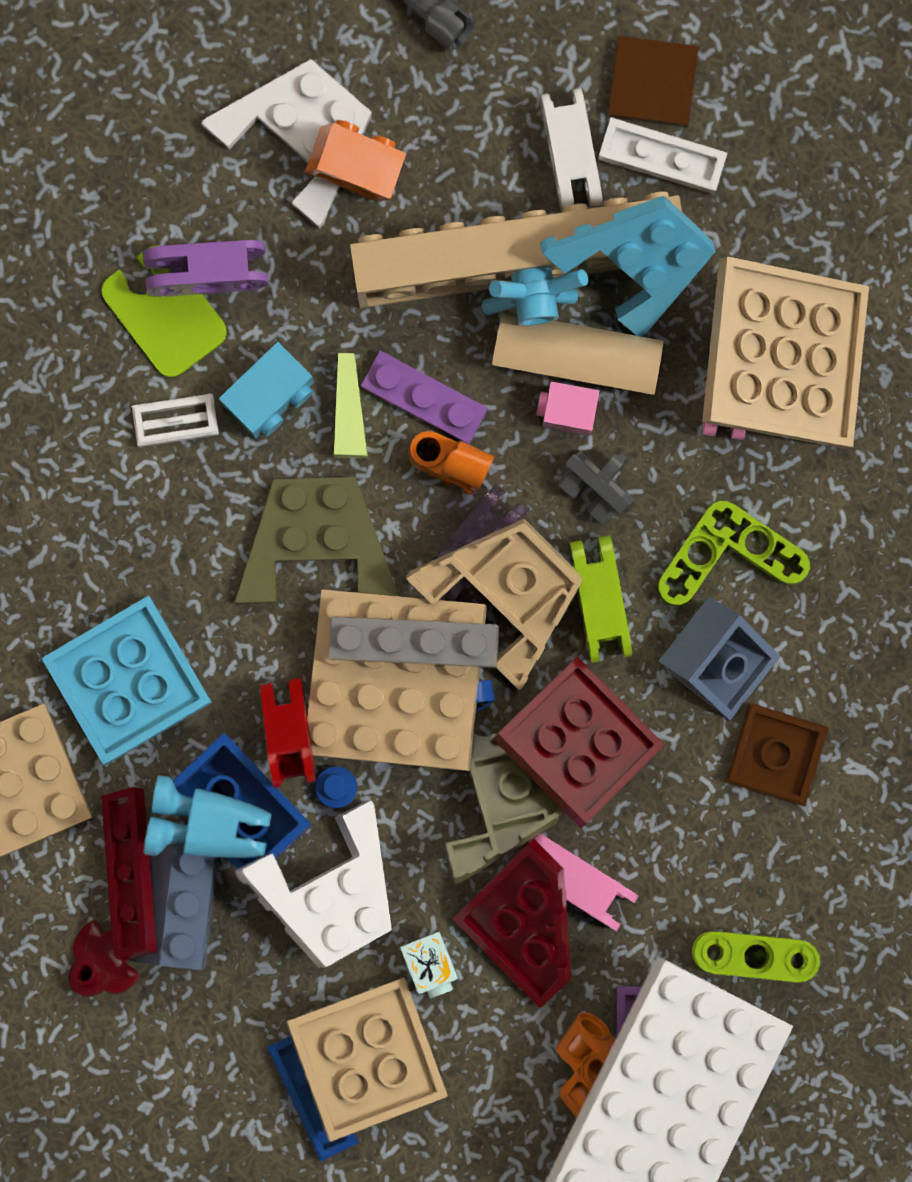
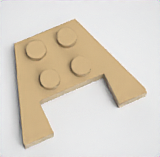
(519, 577)

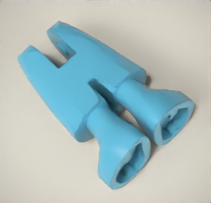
(210, 824)

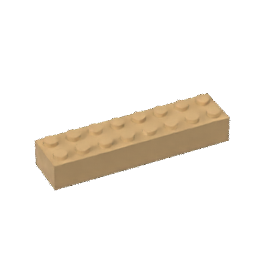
(473, 256)

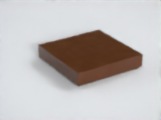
(653, 81)
(777, 754)

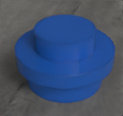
(336, 787)

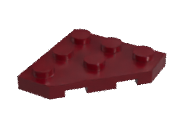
(524, 923)

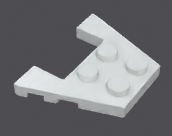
(294, 111)
(337, 908)

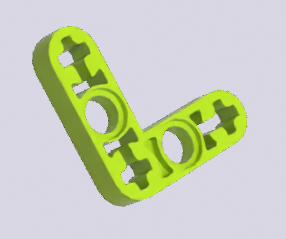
(718, 541)

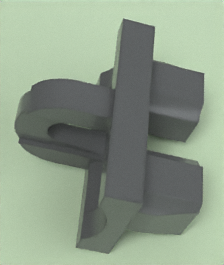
(585, 472)

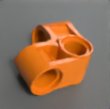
(456, 461)
(585, 1050)

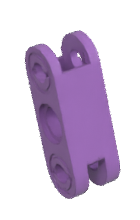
(204, 268)

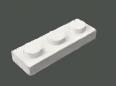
(662, 156)

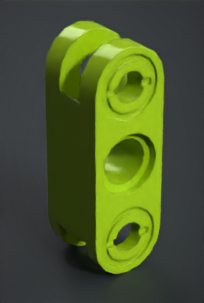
(601, 598)
(777, 961)

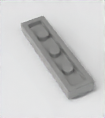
(414, 642)

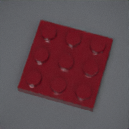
(578, 742)

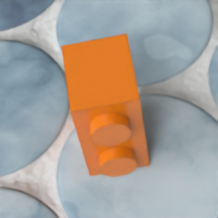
(356, 161)

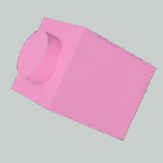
(568, 408)

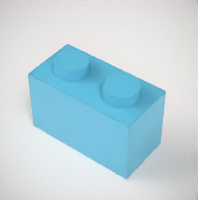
(268, 391)

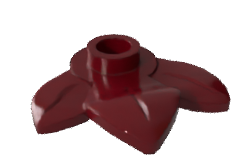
(94, 951)

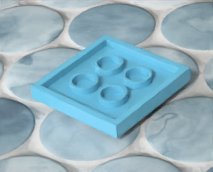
(126, 680)

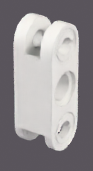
(571, 148)

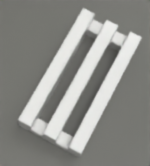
(140, 426)

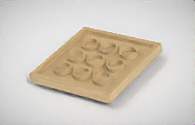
(785, 353)
(392, 709)

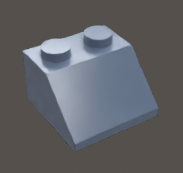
(719, 657)

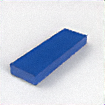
(293, 1077)

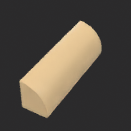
(579, 353)

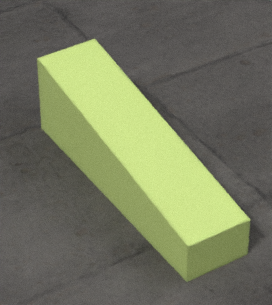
(349, 424)

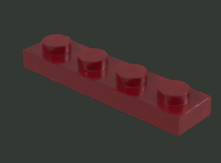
(128, 874)

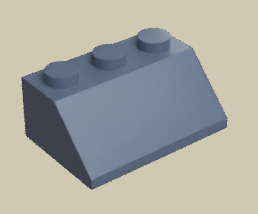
(182, 907)

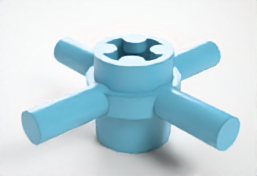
(534, 294)

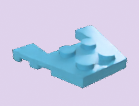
(651, 245)

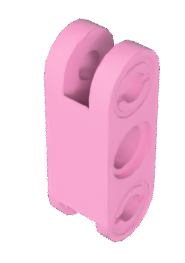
(586, 885)

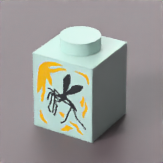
(430, 965)

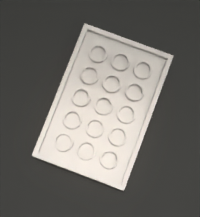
(673, 1085)

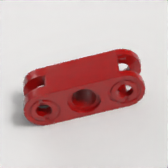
(287, 734)

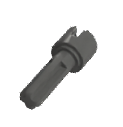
(444, 21)

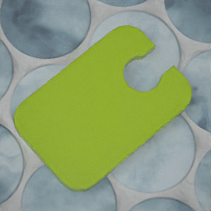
(169, 329)

